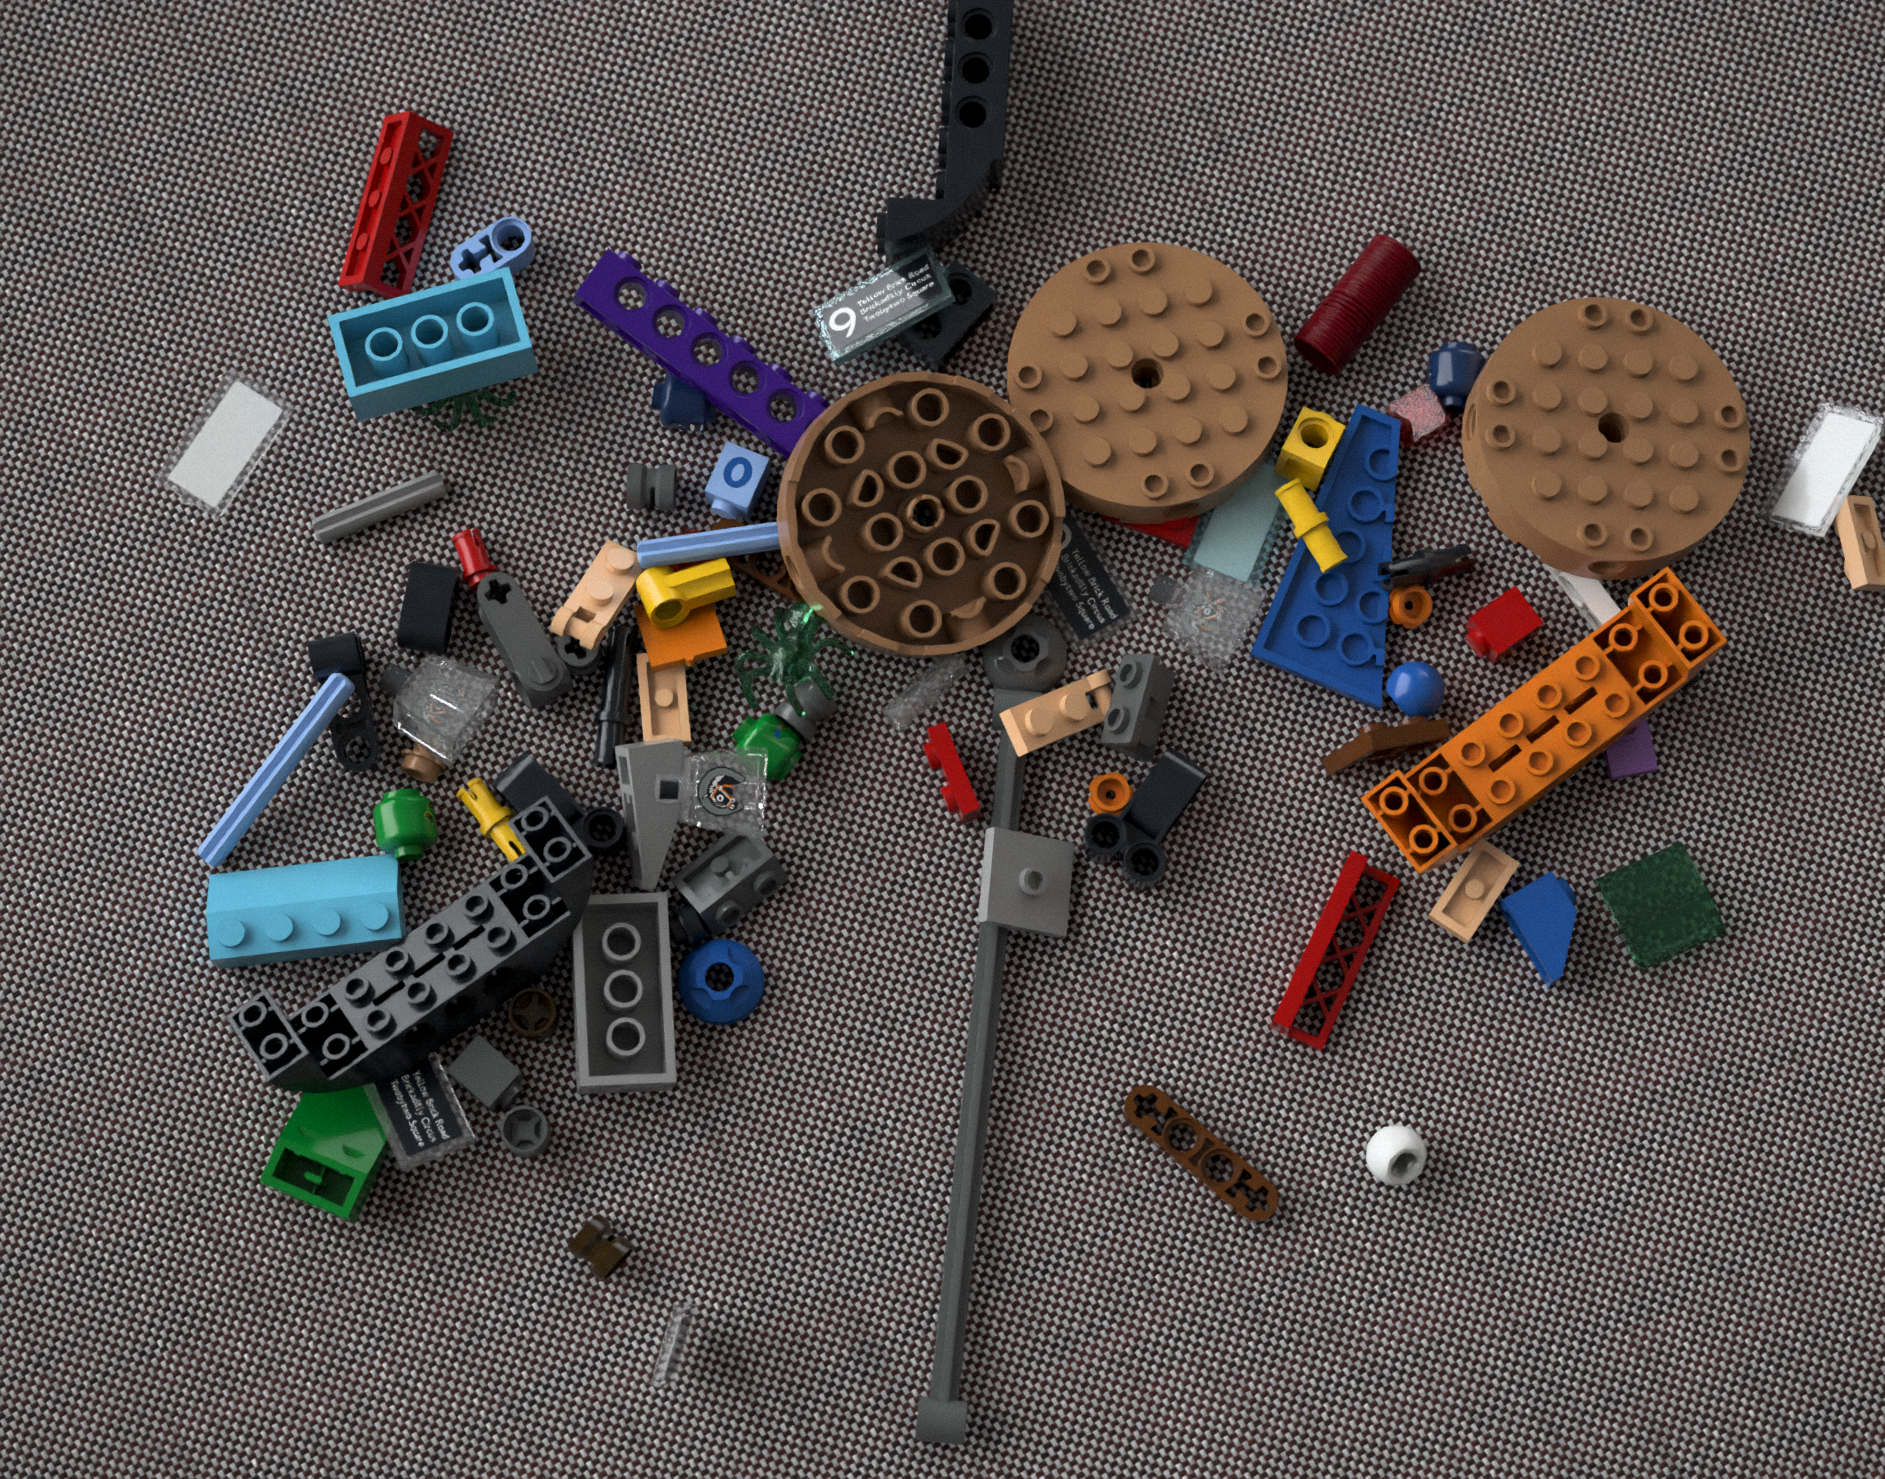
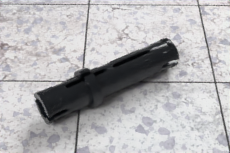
(616, 688)

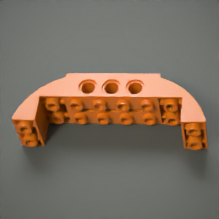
(1548, 726)

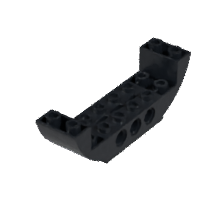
(972, 145)
(433, 977)

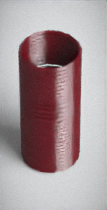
(1364, 299)

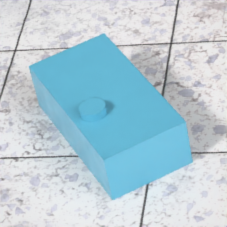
(432, 344)

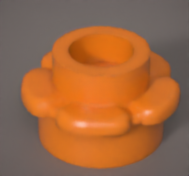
(1420, 606)
(1110, 782)

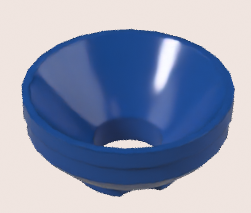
(725, 1006)

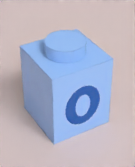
(737, 482)

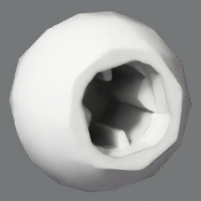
(1396, 1155)

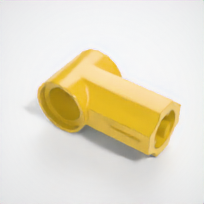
(672, 594)

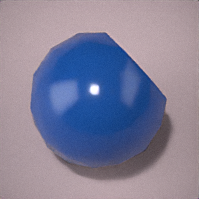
(1416, 688)

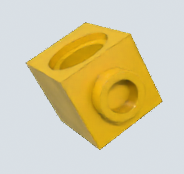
(1305, 462)

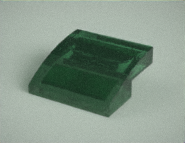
(1660, 906)

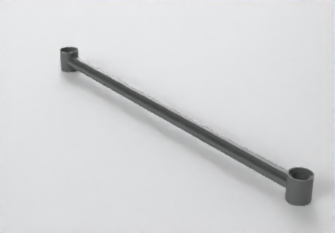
(942, 1414)

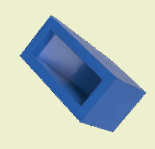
(1543, 923)

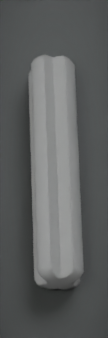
(379, 507)

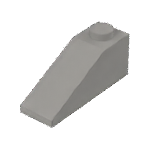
(648, 823)

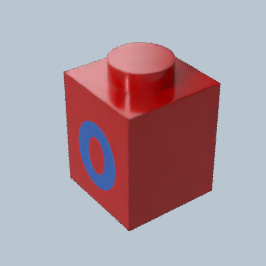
(1502, 626)

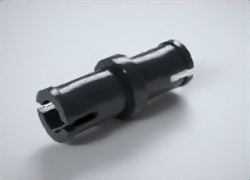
(1425, 567)

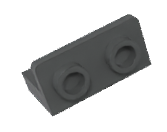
(1138, 706)
(729, 880)

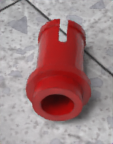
(473, 557)

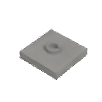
(1026, 882)

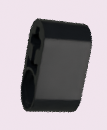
(429, 607)

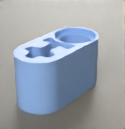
(475, 249)

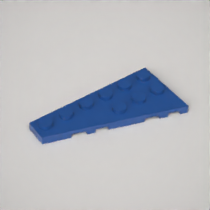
(1335, 622)

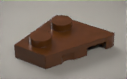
(1383, 743)

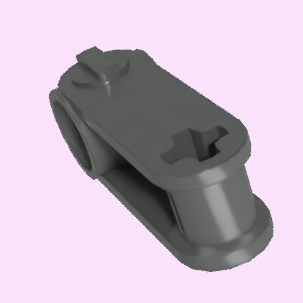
(521, 642)

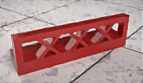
(382, 201)
(1317, 946)

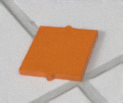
(685, 643)

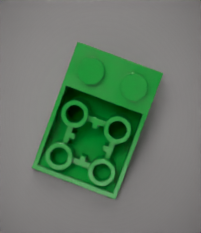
(329, 1153)

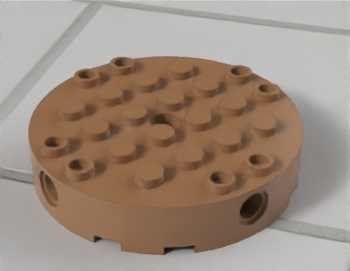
(1164, 318)
(1591, 376)
(853, 530)

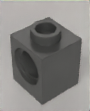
(487, 1075)

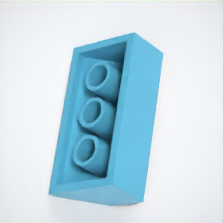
(305, 911)

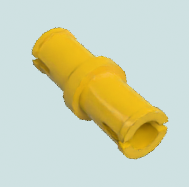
(1311, 525)
(491, 817)

